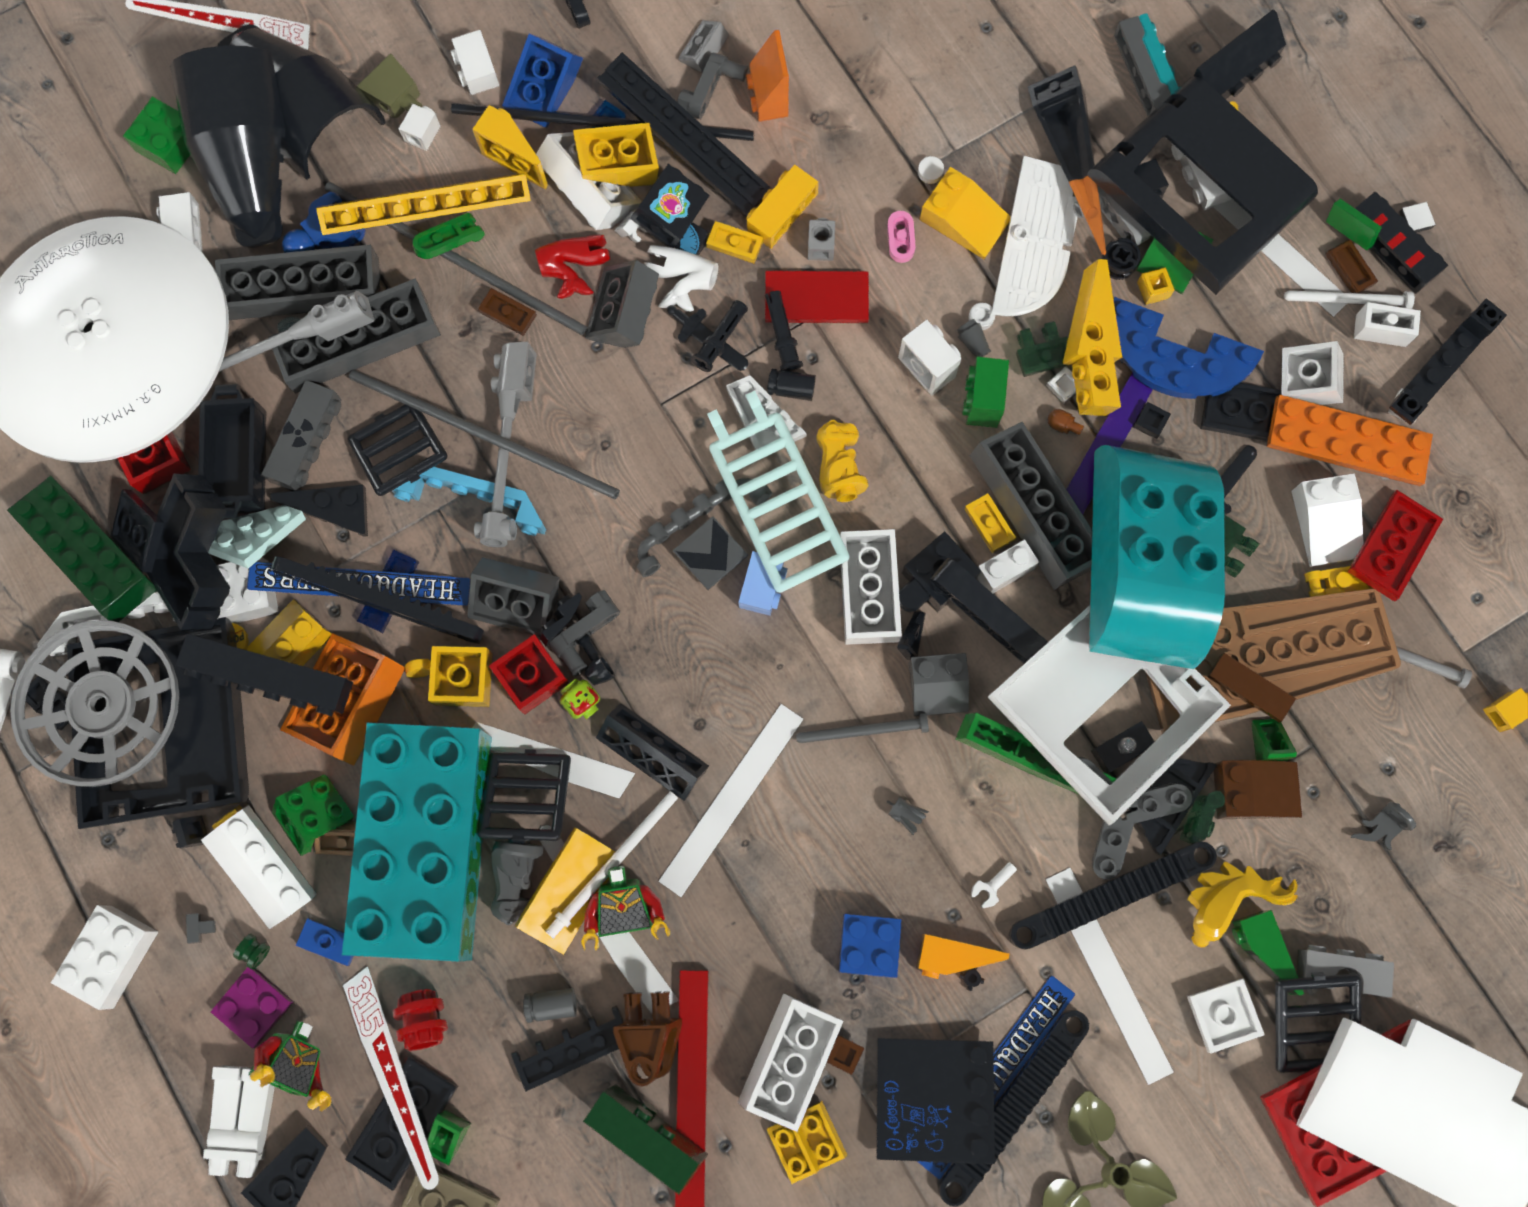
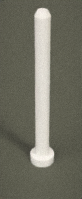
(1405, 300)

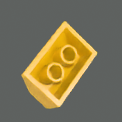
(291, 636)

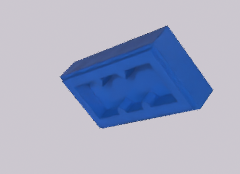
(323, 941)

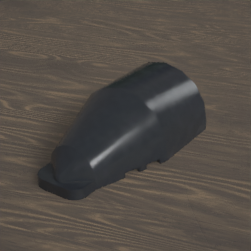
(309, 92)
(234, 134)

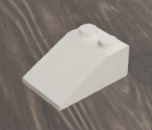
(1330, 519)

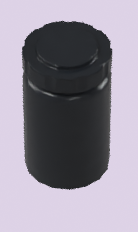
(791, 384)

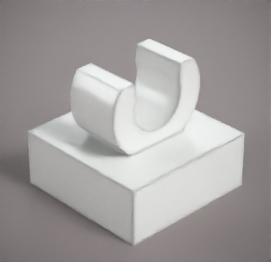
(628, 228)

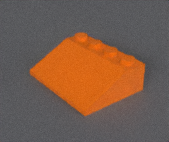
(373, 684)

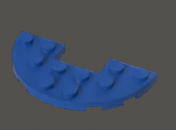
(1176, 368)

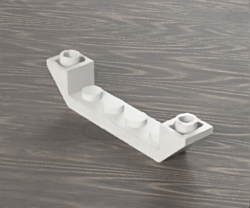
(90, 613)

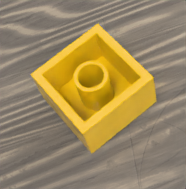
(460, 676)

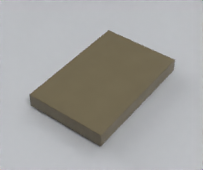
(447, 1193)

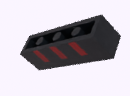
(1401, 246)

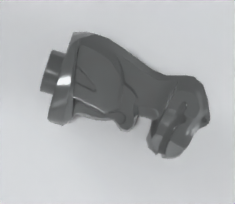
(512, 871)

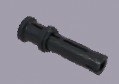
(785, 342)
(714, 344)

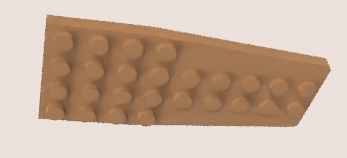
(1298, 647)

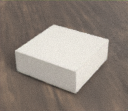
(1062, 385)

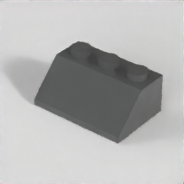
(622, 304)
(512, 596)

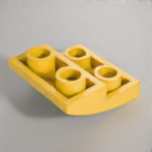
(811, 1147)

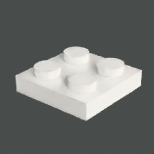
(1225, 1015)

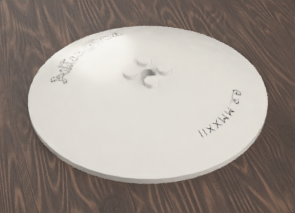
(140, 366)

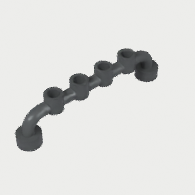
(681, 519)

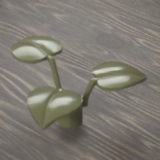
(1141, 1182)

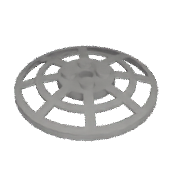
(81, 702)

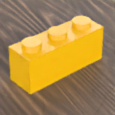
(782, 205)

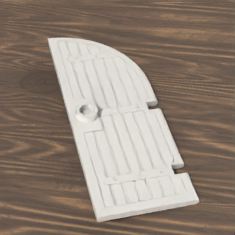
(1038, 228)

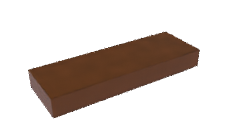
(1251, 687)

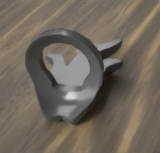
(1389, 823)

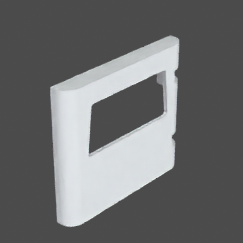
(1068, 684)

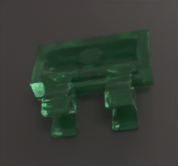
(1043, 356)
(1234, 538)

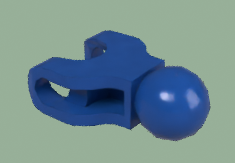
(311, 236)

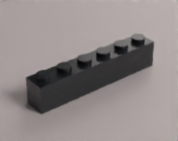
(264, 674)

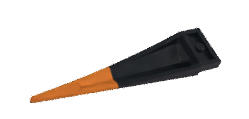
(1065, 119)

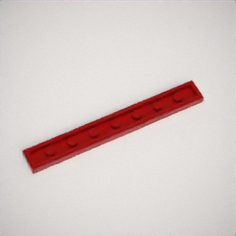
(693, 1075)

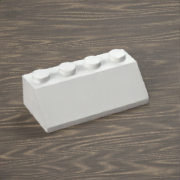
(599, 202)
(259, 867)
(790, 1062)

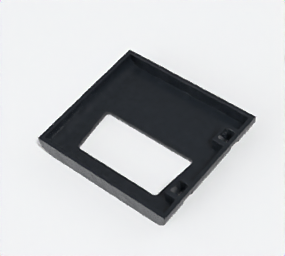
(1232, 156)
(201, 752)

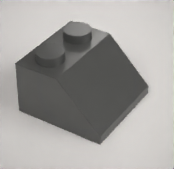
(939, 684)

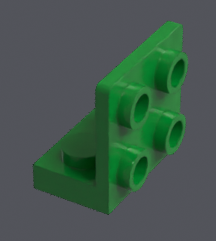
(310, 812)

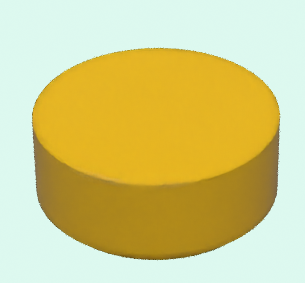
(418, 668)

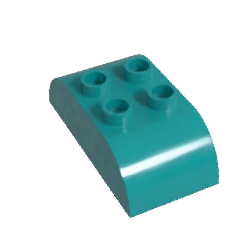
(1156, 557)

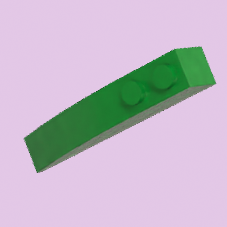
(1009, 747)

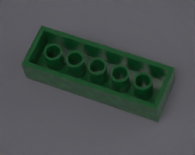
(82, 550)

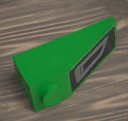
(1264, 943)

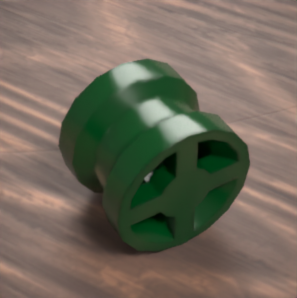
(251, 951)

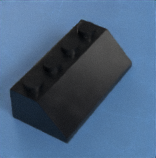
(1245, 57)

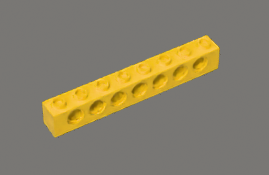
(423, 203)

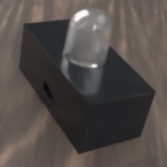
(1123, 747)

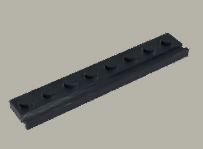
(683, 134)

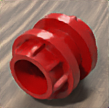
(420, 1019)

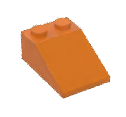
(769, 80)

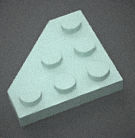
(252, 535)

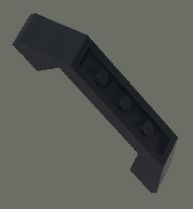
(1446, 361)

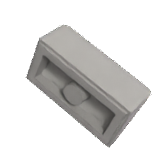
(706, 39)

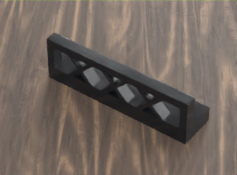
(653, 746)

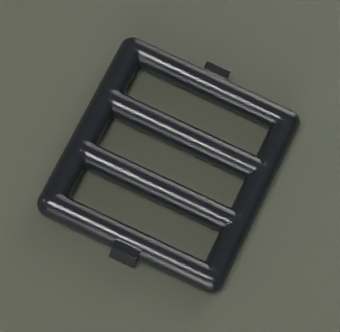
(411, 474)
(557, 809)
(1282, 1012)

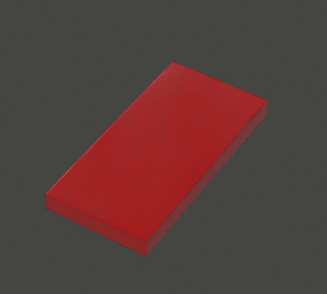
(821, 295)
(1395, 545)

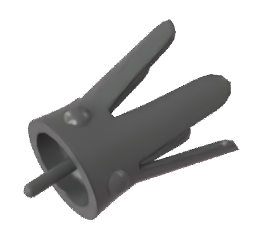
(905, 812)

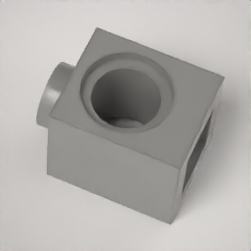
(821, 249)

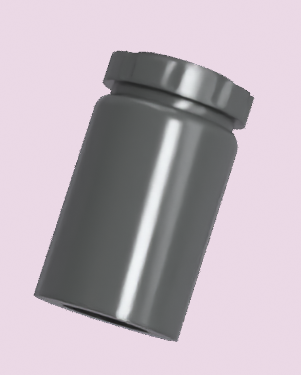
(550, 1005)

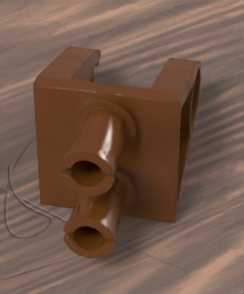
(647, 1040)

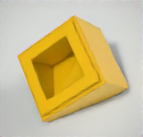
(1155, 286)

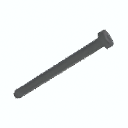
(863, 730)

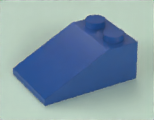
(542, 77)

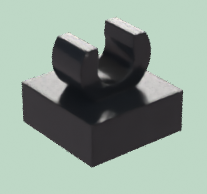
(189, 831)

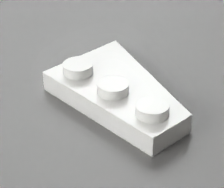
(746, 385)

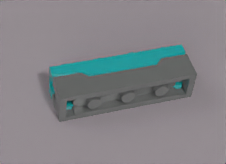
(1146, 61)

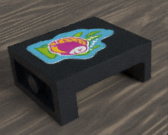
(670, 206)

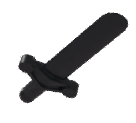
(693, 326)
(1236, 470)

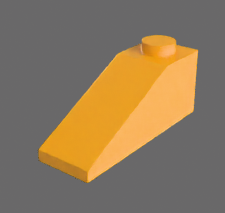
(949, 956)

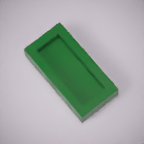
(1353, 224)

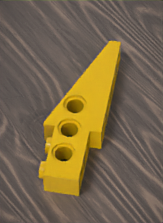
(1095, 343)

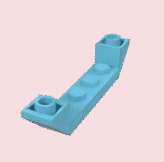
(461, 484)

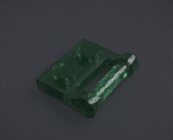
(1199, 821)

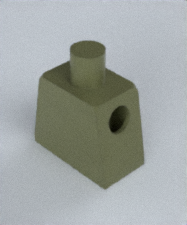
(390, 87)

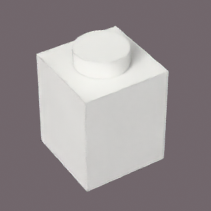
(419, 126)

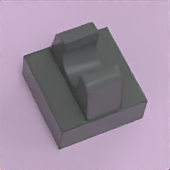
(196, 928)

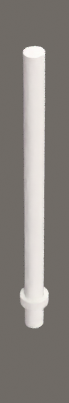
(563, 919)

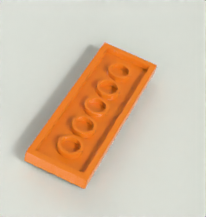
(1349, 440)

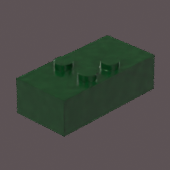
(645, 1137)

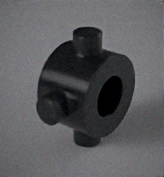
(972, 978)

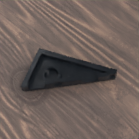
(337, 505)

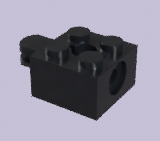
(923, 566)

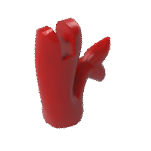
(580, 251)

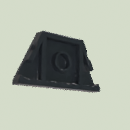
(1193, 776)

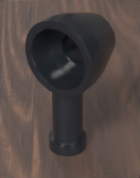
(598, 670)

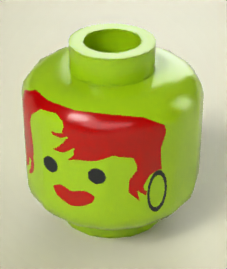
(579, 699)

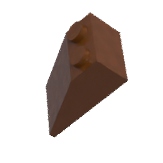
(1258, 789)

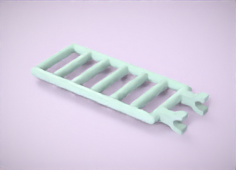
(748, 515)

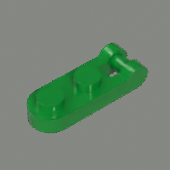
(447, 236)

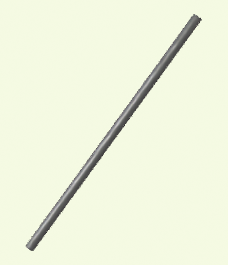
(479, 272)
(486, 435)

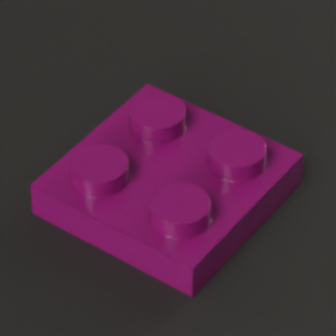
(251, 1007)

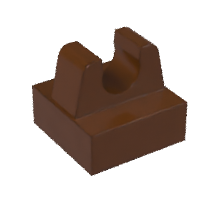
(845, 1054)

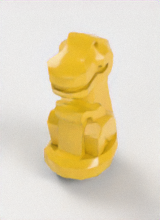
(838, 469)

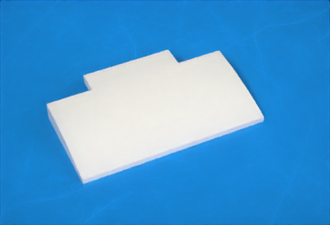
(1424, 1113)

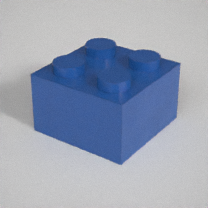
(870, 945)

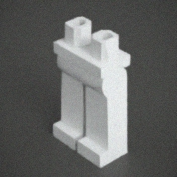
(237, 1121)

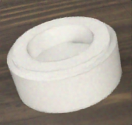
(930, 170)
(982, 314)

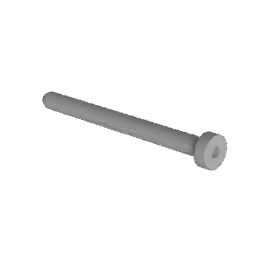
(1462, 677)

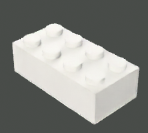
(870, 587)

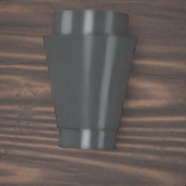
(974, 338)

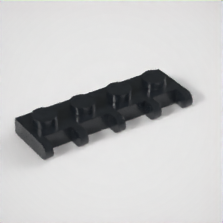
(569, 1054)

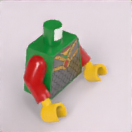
(622, 908)
(291, 1066)

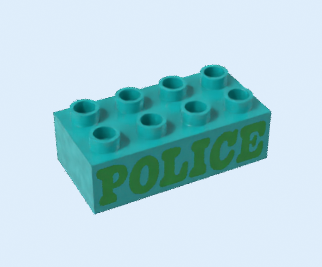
(417, 843)

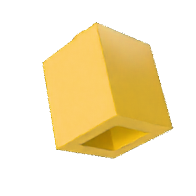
(1508, 710)

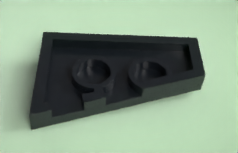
(288, 1173)

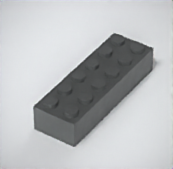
(296, 280)
(400, 323)
(1036, 503)

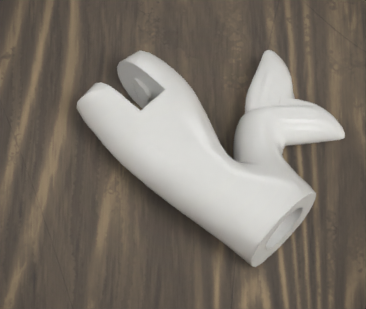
(700, 271)

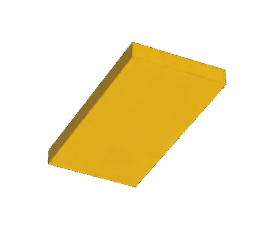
(567, 876)

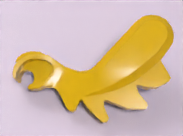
(1223, 895)

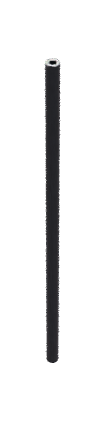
(587, 120)

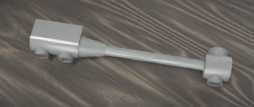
(325, 320)
(513, 385)

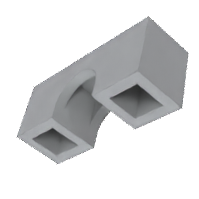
(1373, 970)

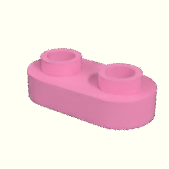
(901, 238)

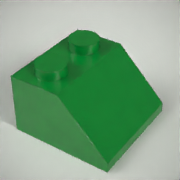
(1159, 257)

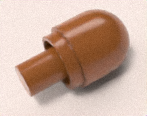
(1064, 422)

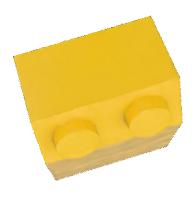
(505, 144)
(617, 154)
(965, 213)

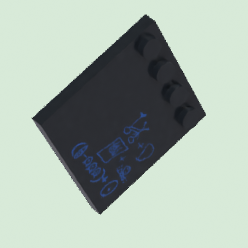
(935, 1101)

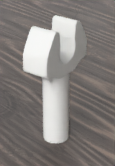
(992, 886)

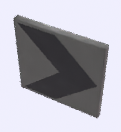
(710, 553)

